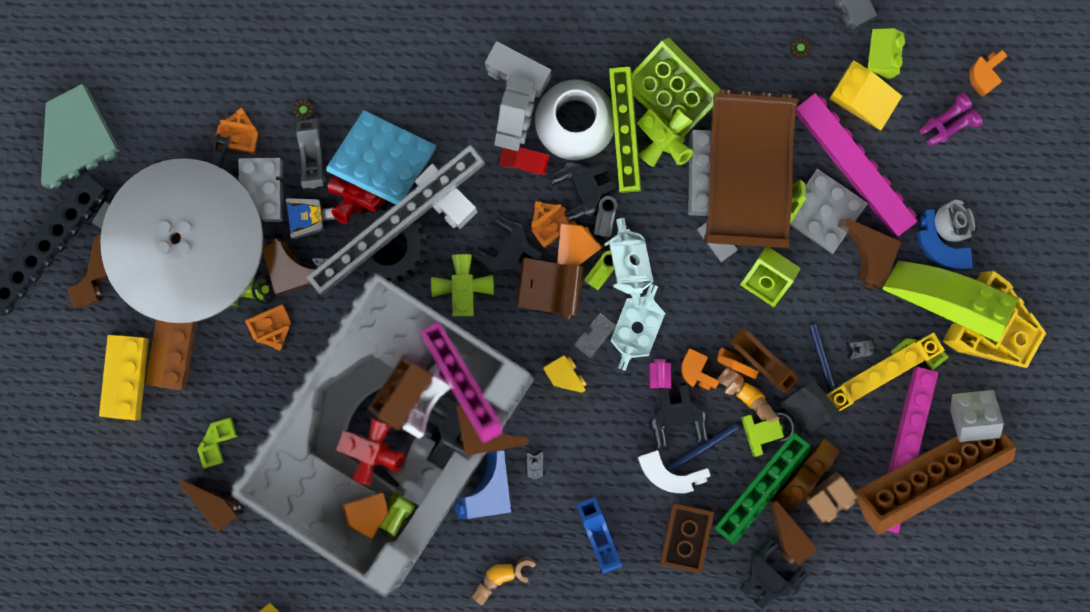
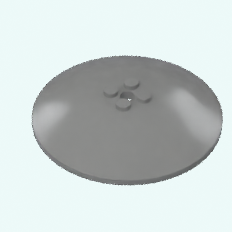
(216, 249)

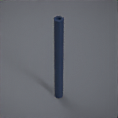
(822, 357)
(702, 447)

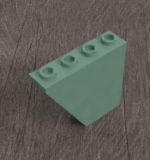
(74, 137)

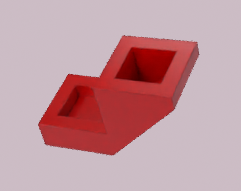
(525, 160)

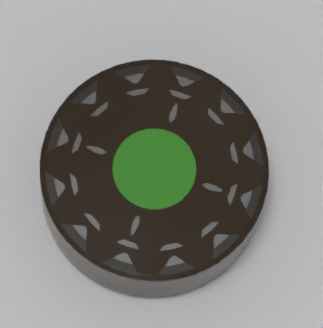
(800, 48)
(303, 110)

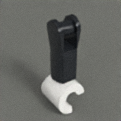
(217, 156)

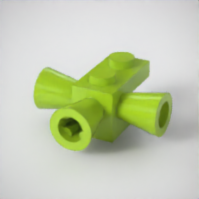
(665, 137)
(462, 286)

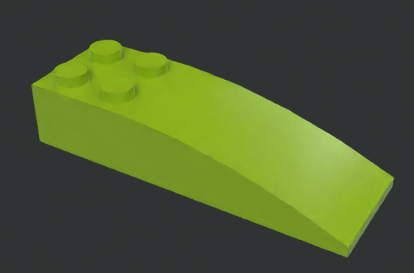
(953, 297)

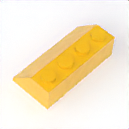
(124, 377)

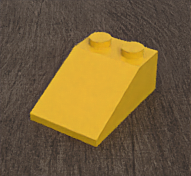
(865, 95)

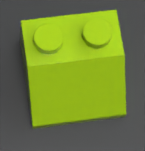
(886, 52)
(770, 276)

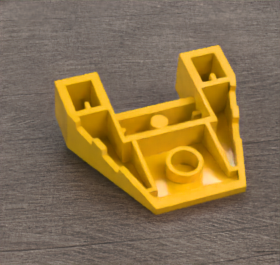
(1018, 340)

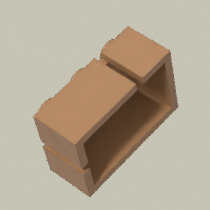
(830, 497)

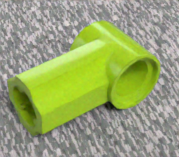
(599, 272)
(398, 510)

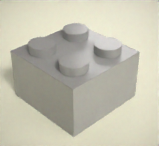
(976, 416)

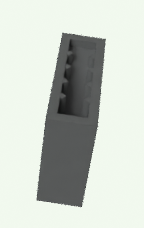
(415, 455)

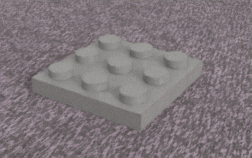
(823, 208)

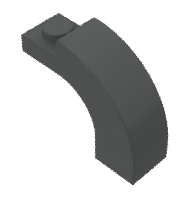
(311, 153)

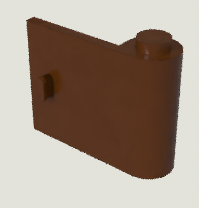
(552, 289)

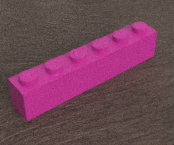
(461, 382)

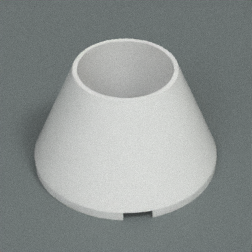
(569, 144)

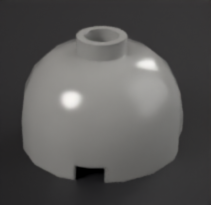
(954, 221)

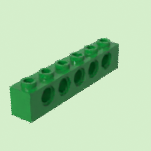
(763, 488)

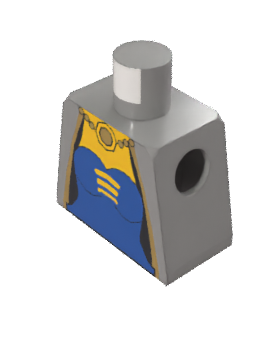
(307, 217)

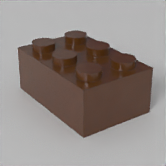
(401, 393)
(686, 538)

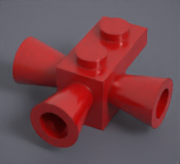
(354, 197)
(370, 451)

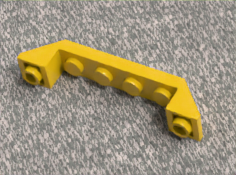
(885, 371)

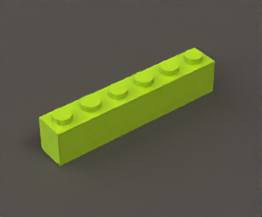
(625, 129)

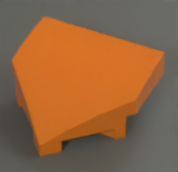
(241, 131)
(548, 222)
(576, 244)
(270, 326)
(735, 362)
(366, 514)

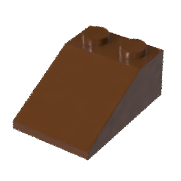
(215, 506)
(791, 538)

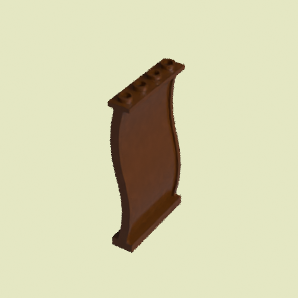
(751, 169)

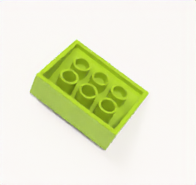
(672, 82)

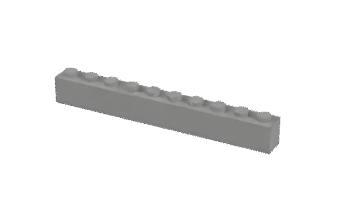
(396, 220)

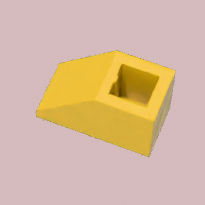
(563, 376)

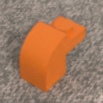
(982, 75)
(691, 370)

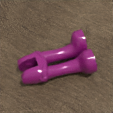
(961, 105)

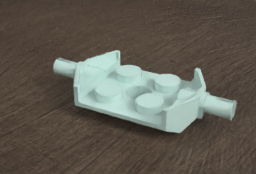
(630, 277)
(632, 344)

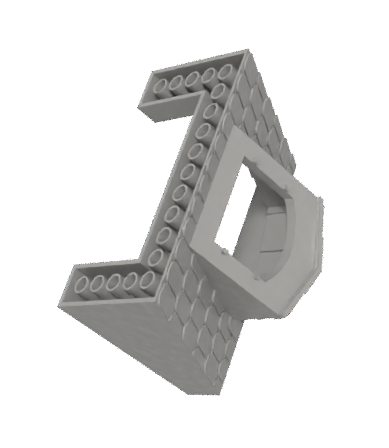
(305, 480)

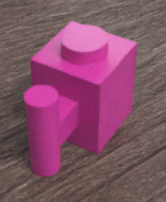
(660, 374)

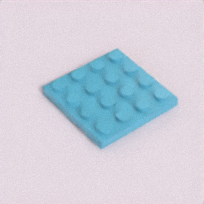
(381, 158)

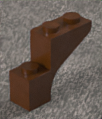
(87, 290)
(764, 361)
(807, 475)

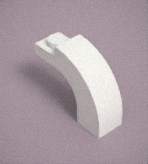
(418, 417)
(657, 474)

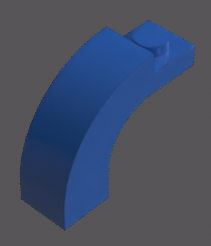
(936, 250)
(599, 535)

